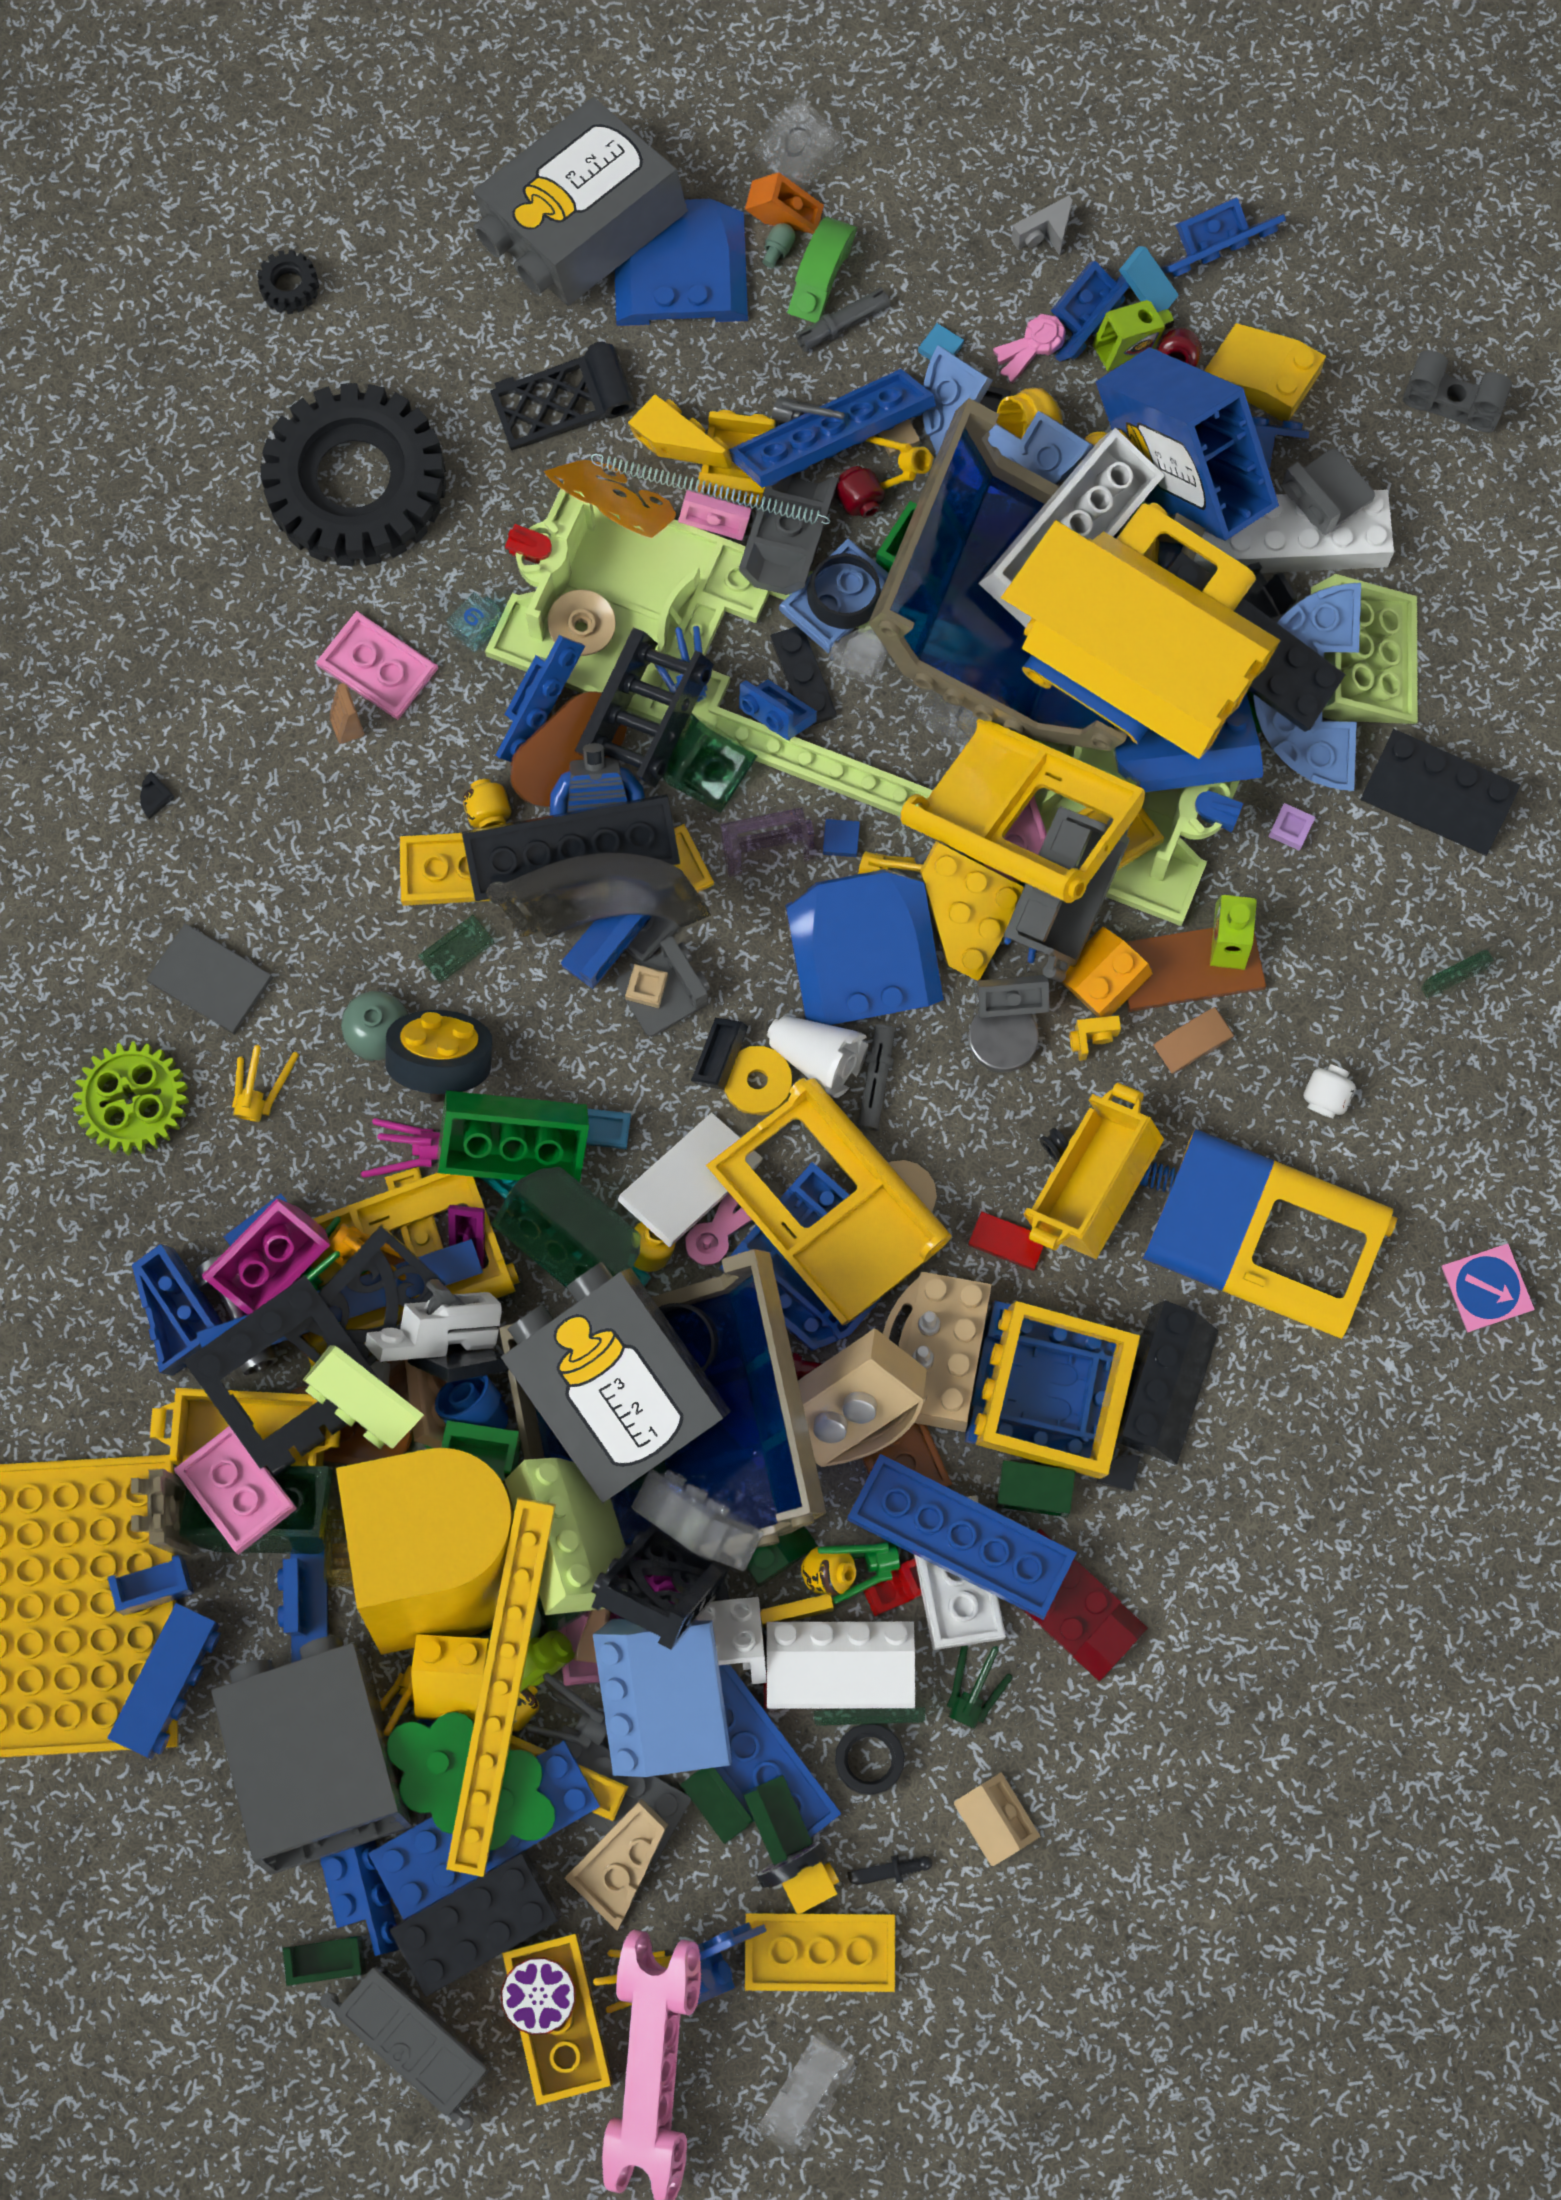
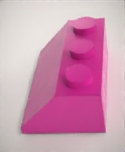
(268, 1256)

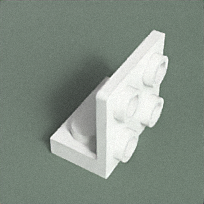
(738, 1634)

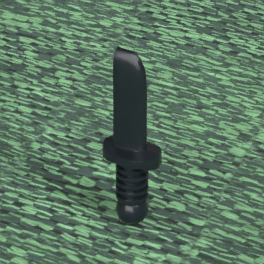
(890, 1870)

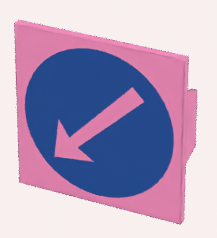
(1487, 1288)

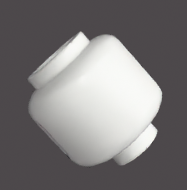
(1329, 1091)

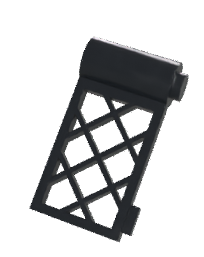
(606, 389)

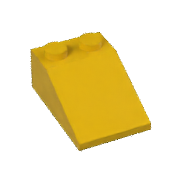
(1268, 367)

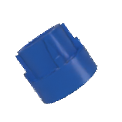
(472, 1402)

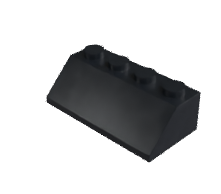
(1440, 792)
(1166, 1381)

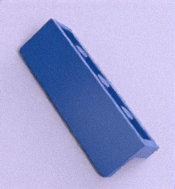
(602, 946)

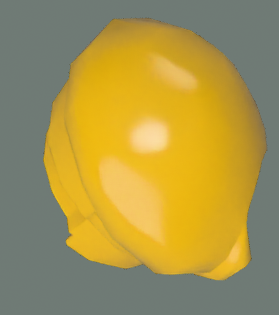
(1019, 410)

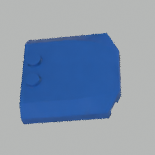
(687, 270)
(1162, 765)
(864, 947)
(803, 1311)
(1051, 1387)

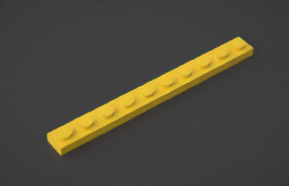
(501, 1686)

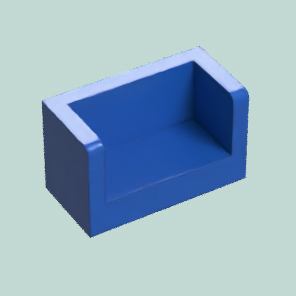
(151, 1586)

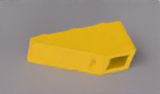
(675, 437)

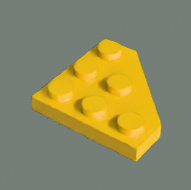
(968, 907)

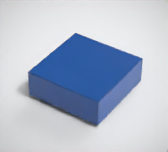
(841, 838)

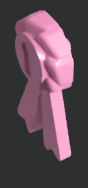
(1042, 336)
(709, 1241)

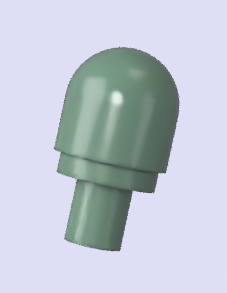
(778, 242)

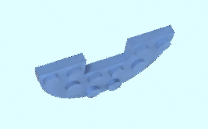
(1045, 447)
(1327, 751)

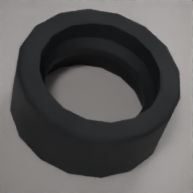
(897, 1760)

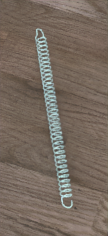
(691, 482)

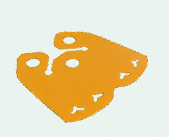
(581, 477)

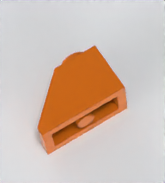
(779, 200)

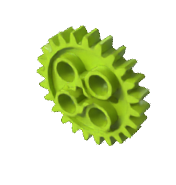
(135, 1128)

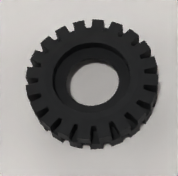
(363, 531)

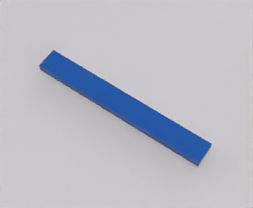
(449, 1263)

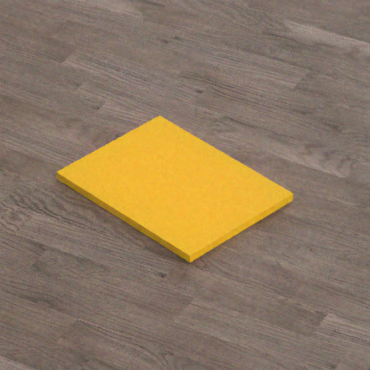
(61, 1640)

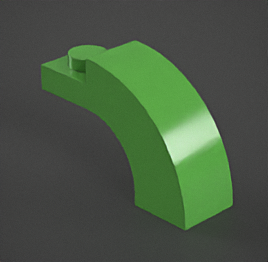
(819, 267)

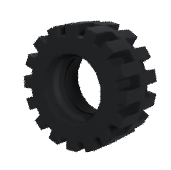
(291, 299)

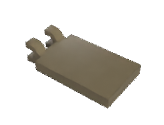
(165, 1510)

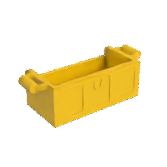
(1096, 1175)
(199, 1421)

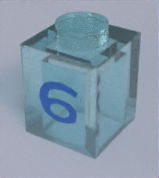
(474, 621)

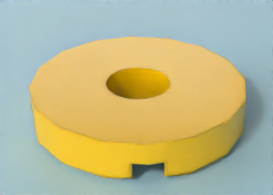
(761, 1100)

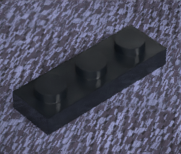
(803, 672)

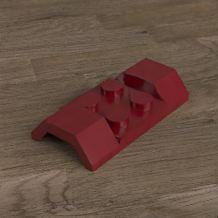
(1090, 1621)

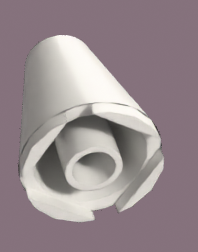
(819, 1050)

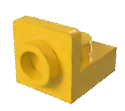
(1099, 1029)

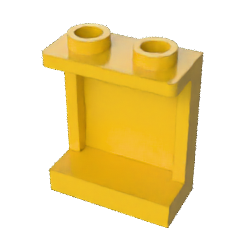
(733, 430)

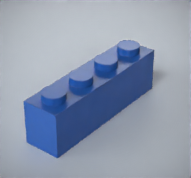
(164, 1682)

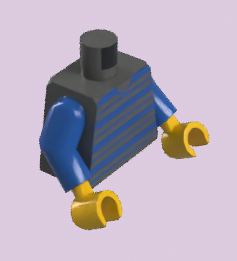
(594, 783)

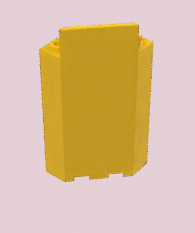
(1138, 635)

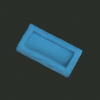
(1148, 279)
(608, 1128)

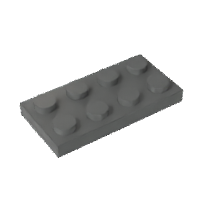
(660, 1796)

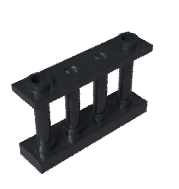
(618, 693)

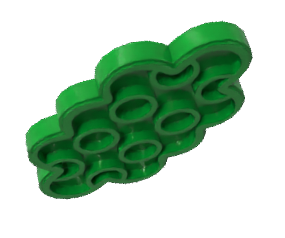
(435, 1773)

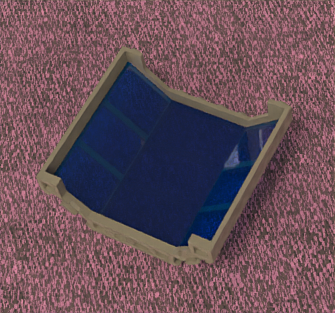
(946, 625)
(762, 1450)

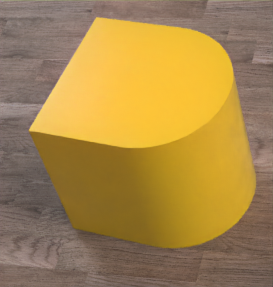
(425, 1544)

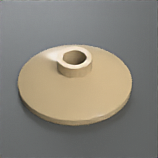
(587, 608)

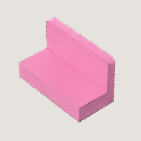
(714, 515)

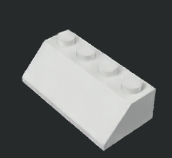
(840, 1665)

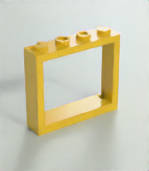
(1112, 1406)

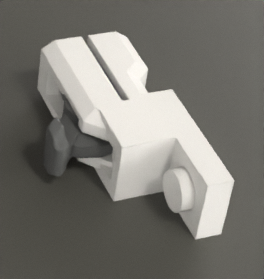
(435, 1324)

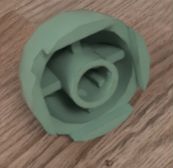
(367, 1022)

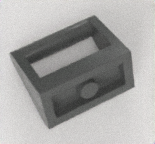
(1012, 996)

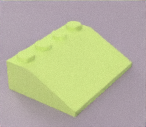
(1383, 675)
(582, 1533)

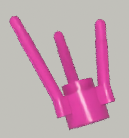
(423, 1143)

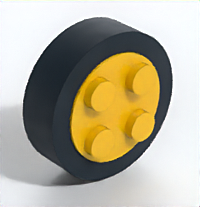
(438, 1052)

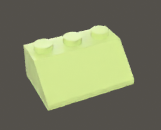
(361, 1398)

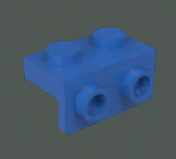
(776, 708)

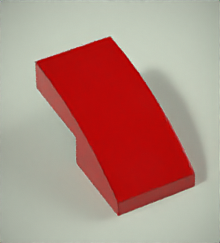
(895, 1592)

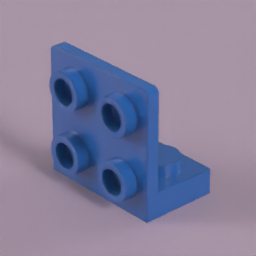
(715, 1972)

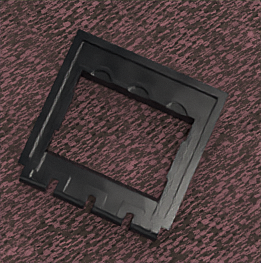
(247, 1340)

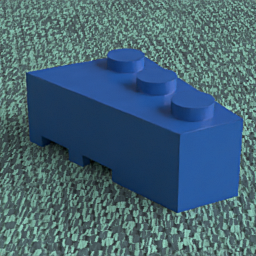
(172, 1306)

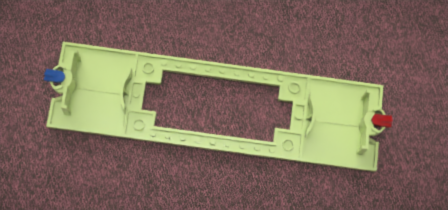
(691, 581)

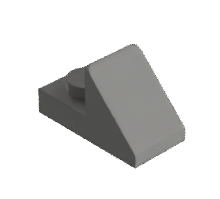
(1049, 221)

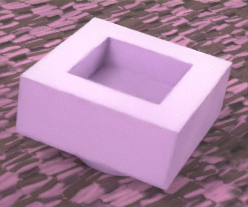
(1291, 826)

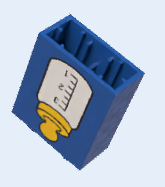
(1196, 435)

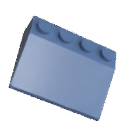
(660, 1702)

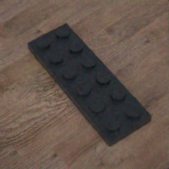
(1296, 677)
(526, 845)

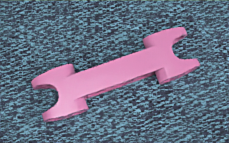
(657, 2002)

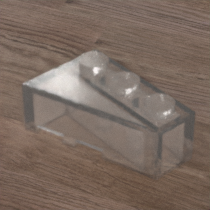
(696, 1520)
(807, 2094)

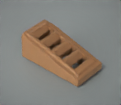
(344, 716)
(585, 1650)

